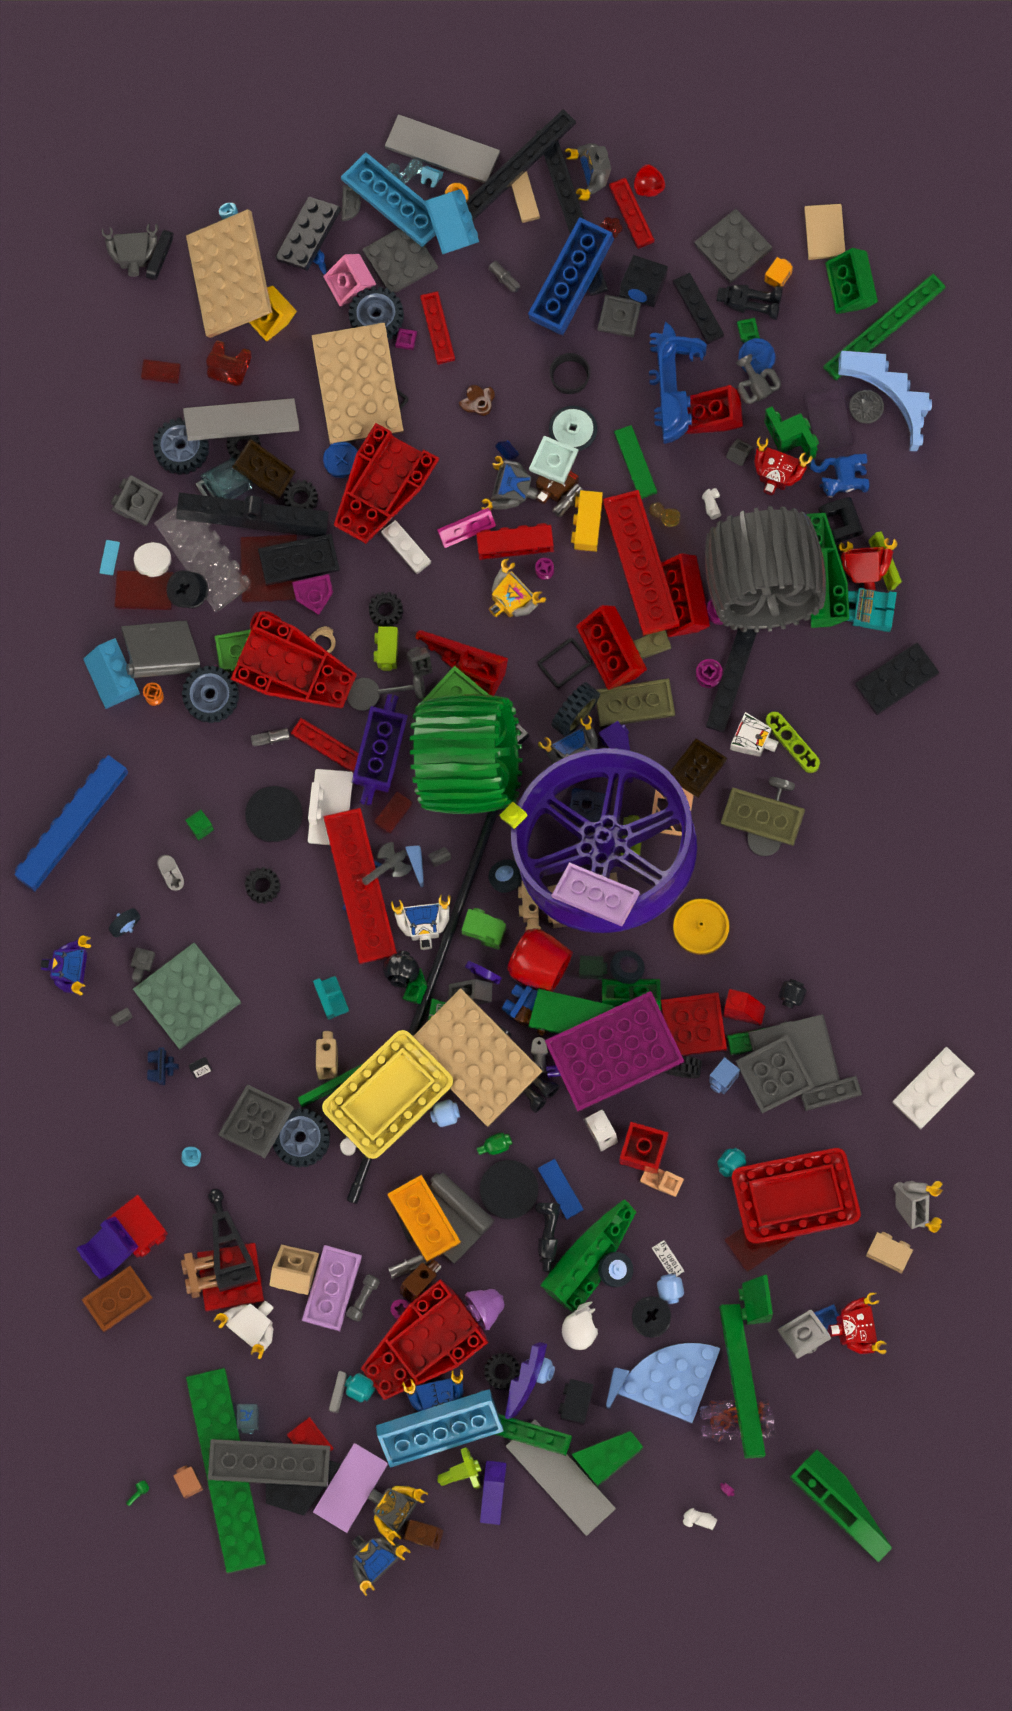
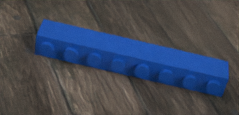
(71, 823)

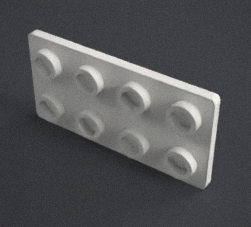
(329, 796)

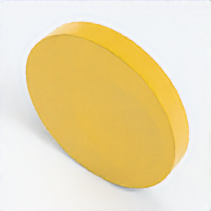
(701, 926)

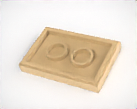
(824, 231)

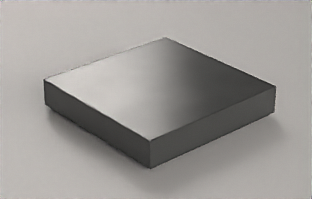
(619, 316)

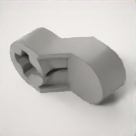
(175, 880)

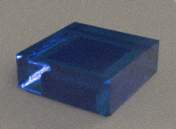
(507, 450)

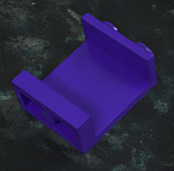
(107, 1248)

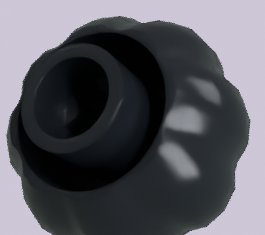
(401, 969)

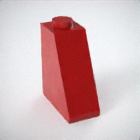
(744, 1007)

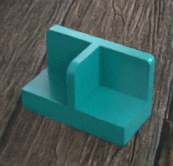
(331, 997)

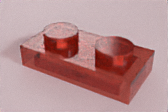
(160, 371)
(393, 812)

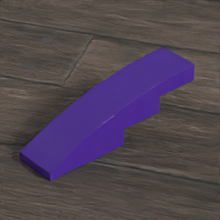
(523, 1385)

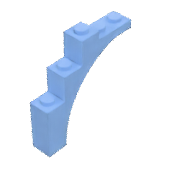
(874, 369)

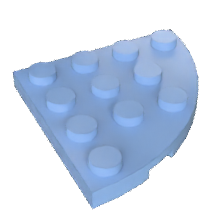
(672, 1379)

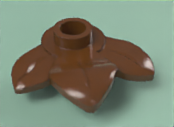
(477, 398)

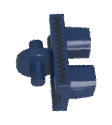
(160, 1058)

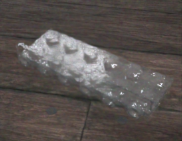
(202, 552)

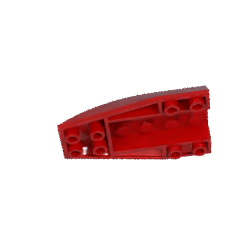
(381, 483)
(291, 665)
(425, 1342)

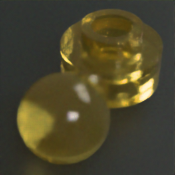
(669, 517)

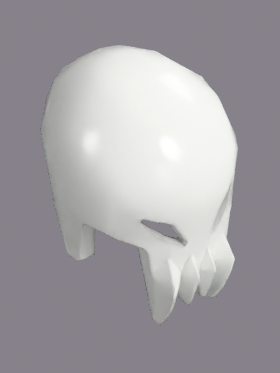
(579, 1329)

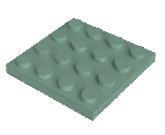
(187, 996)

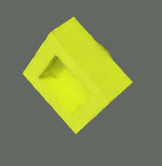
(513, 815)

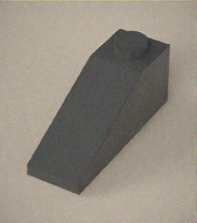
(419, 661)

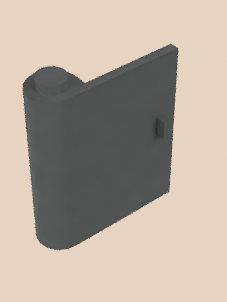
(160, 649)
(462, 1213)

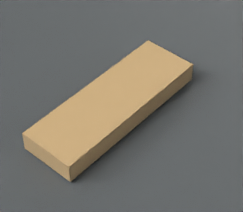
(525, 199)

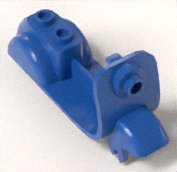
(674, 404)

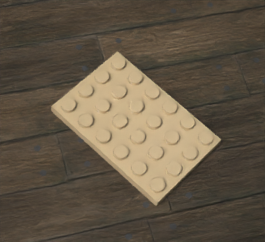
(228, 273)
(357, 382)
(479, 1055)

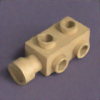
(529, 916)

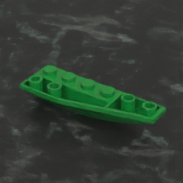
(836, 600)
(577, 1271)
(839, 1500)

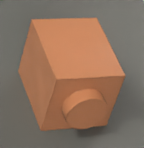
(188, 1481)

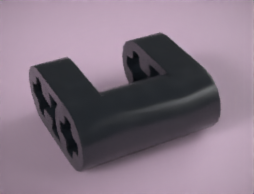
(849, 516)

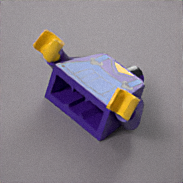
(68, 965)

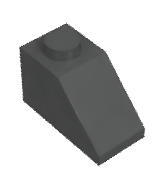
(476, 989)

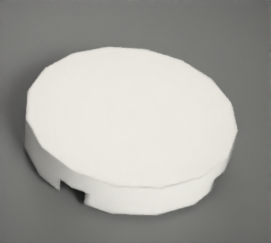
(152, 559)

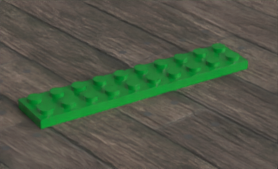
(230, 1500)

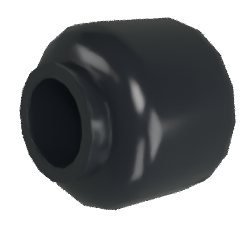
(792, 993)

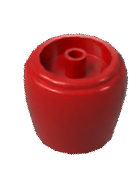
(539, 960)

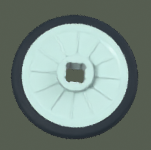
(573, 417)

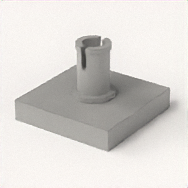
(804, 1334)

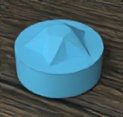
(227, 210)
(191, 1156)

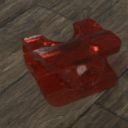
(226, 368)

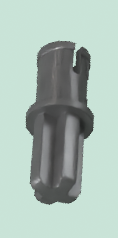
(504, 276)
(567, 500)
(270, 737)
(406, 1266)

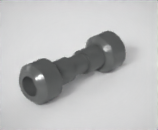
(370, 1284)

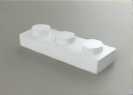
(406, 547)

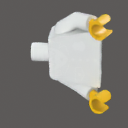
(250, 1325)

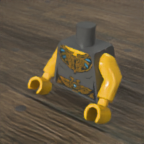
(394, 1509)

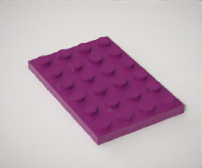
(614, 1051)

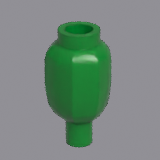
(496, 1144)

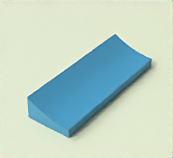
(390, 198)
(439, 1428)

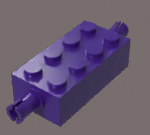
(379, 749)

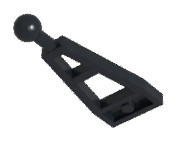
(238, 1274)

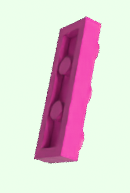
(466, 527)

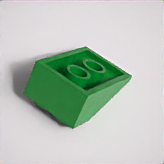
(756, 1300)

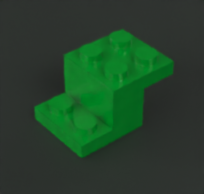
(791, 433)

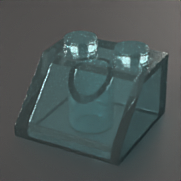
(226, 481)

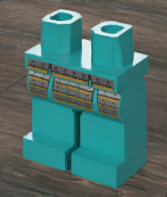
(872, 609)

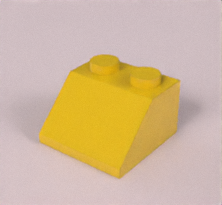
(280, 317)

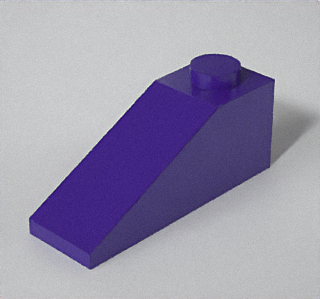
(616, 737)
(493, 1492)

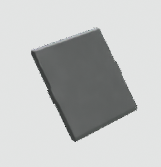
(810, 1042)

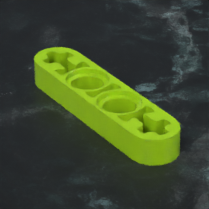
(791, 743)

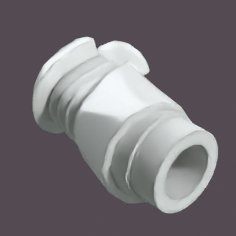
(711, 505)
(703, 1519)

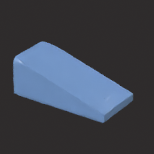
(415, 857)
(618, 1378)

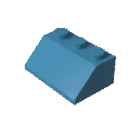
(452, 221)
(109, 674)

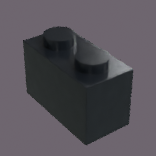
(576, 1402)

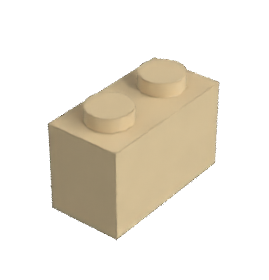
(889, 1252)

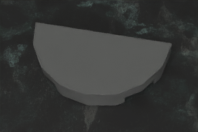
(350, 204)

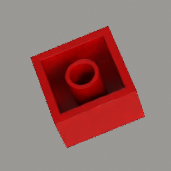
(643, 1148)

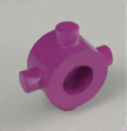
(727, 1489)

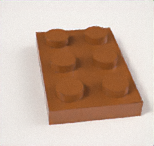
(117, 1299)

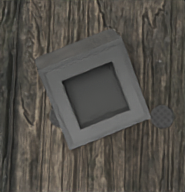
(739, 452)
(439, 856)

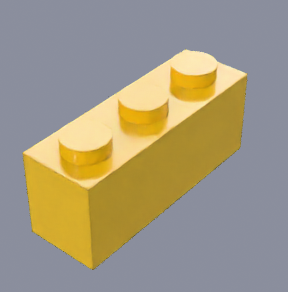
(587, 520)

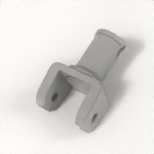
(539, 1052)

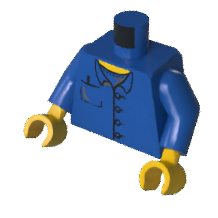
(435, 1393)

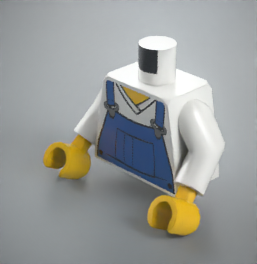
(423, 921)

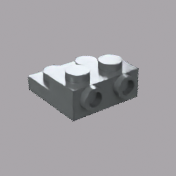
(136, 500)

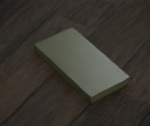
(635, 703)
(762, 816)

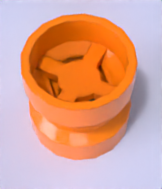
(153, 698)

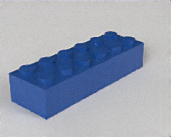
(571, 276)

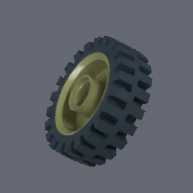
(576, 707)

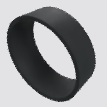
(569, 357)

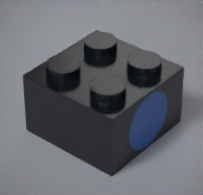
(643, 281)

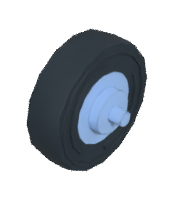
(505, 876)
(124, 922)
(615, 1269)

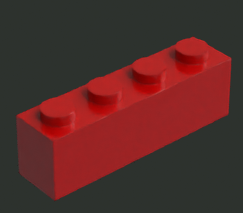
(515, 542)

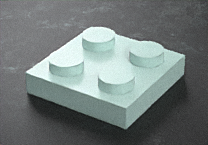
(553, 460)

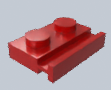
(308, 1434)

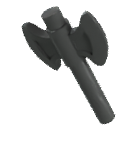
(392, 861)

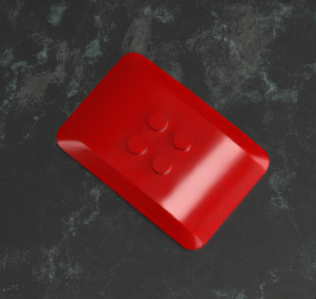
(796, 1196)

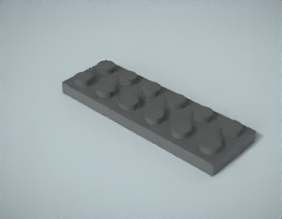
(269, 1463)

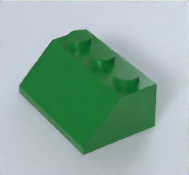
(851, 281)
(618, 993)

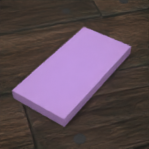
(595, 894)
(332, 1288)
(350, 1488)

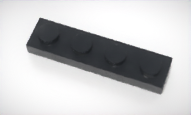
(698, 308)

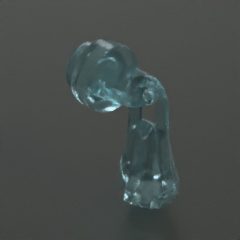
(413, 168)

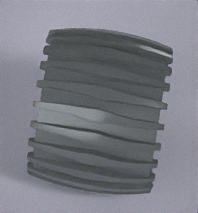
(765, 569)

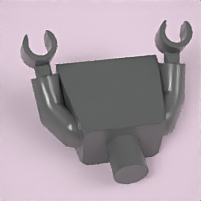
(132, 249)

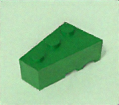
(607, 1457)

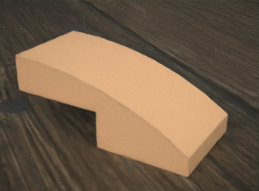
(663, 1181)

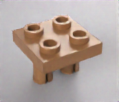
(193, 1283)

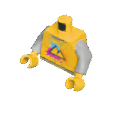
(512, 595)

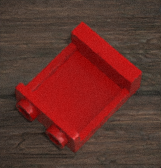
(140, 1225)

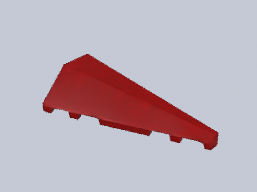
(479, 665)

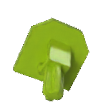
(467, 1469)

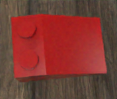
(715, 410)

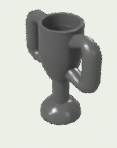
(757, 382)

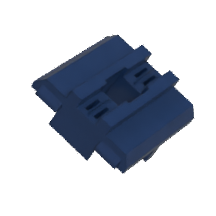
(587, 796)

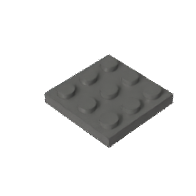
(733, 246)
(399, 260)
(774, 1074)
(256, 1121)

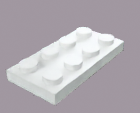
(933, 1088)

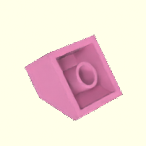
(348, 278)

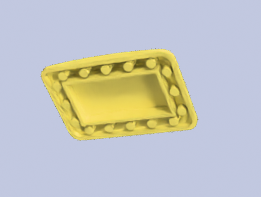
(387, 1094)

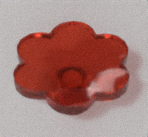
(612, 225)

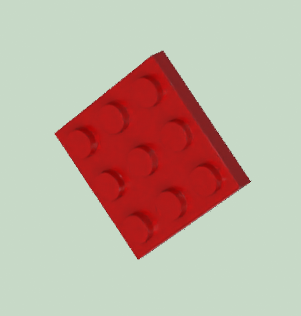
(695, 1023)
(234, 1297)

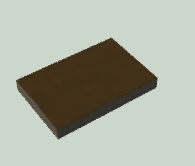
(263, 469)
(697, 767)

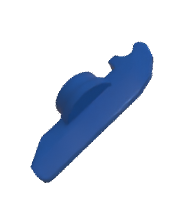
(319, 259)

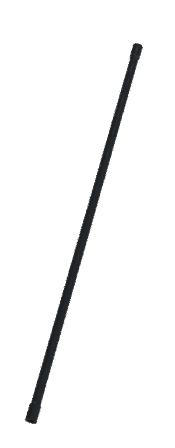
(357, 1186)

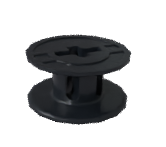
(194, 595)
(649, 1305)

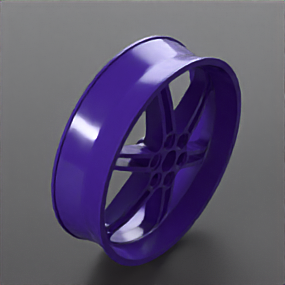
(611, 765)

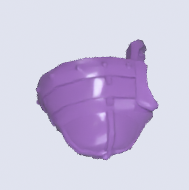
(485, 1306)

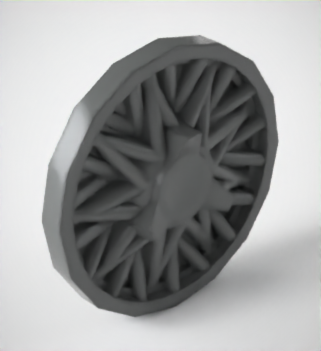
(866, 406)

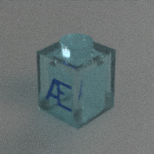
(247, 1418)

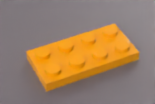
(423, 1218)

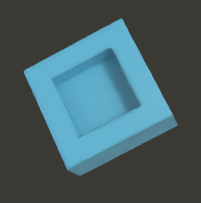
(431, 173)

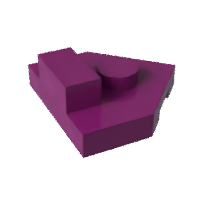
(313, 592)

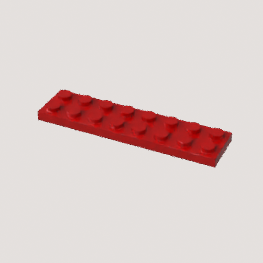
(640, 562)
(362, 902)

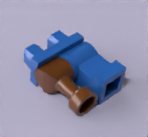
(522, 1010)

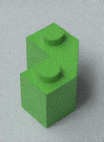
(484, 928)

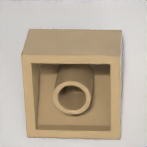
(294, 1269)

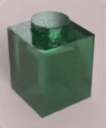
(592, 967)

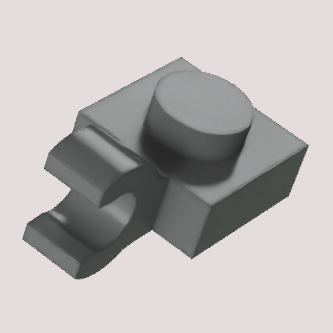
(142, 962)

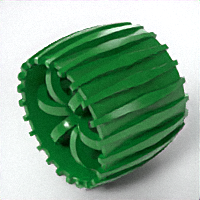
(466, 753)

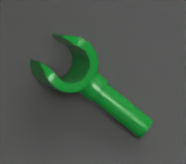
(142, 1488)

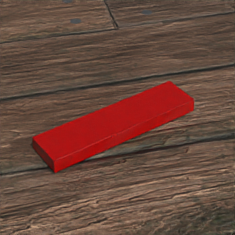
(631, 213)
(437, 328)
(325, 744)

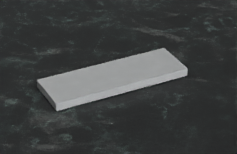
(442, 149)
(241, 419)
(564, 1484)

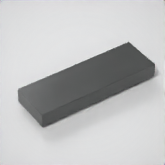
(831, 1093)

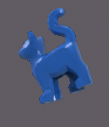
(845, 472)

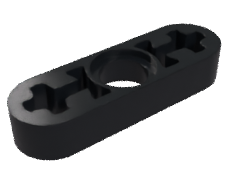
(159, 255)

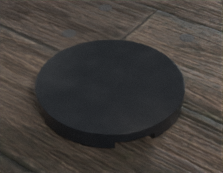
(274, 814)
(509, 1189)

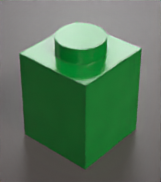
(199, 825)

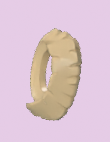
(327, 632)

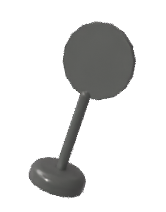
(366, 692)
(761, 845)

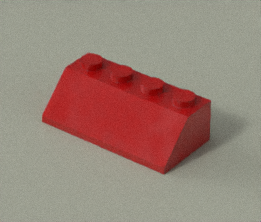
(687, 594)
(611, 647)

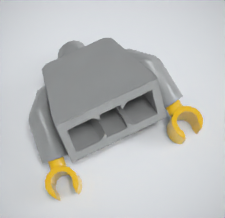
(913, 1203)

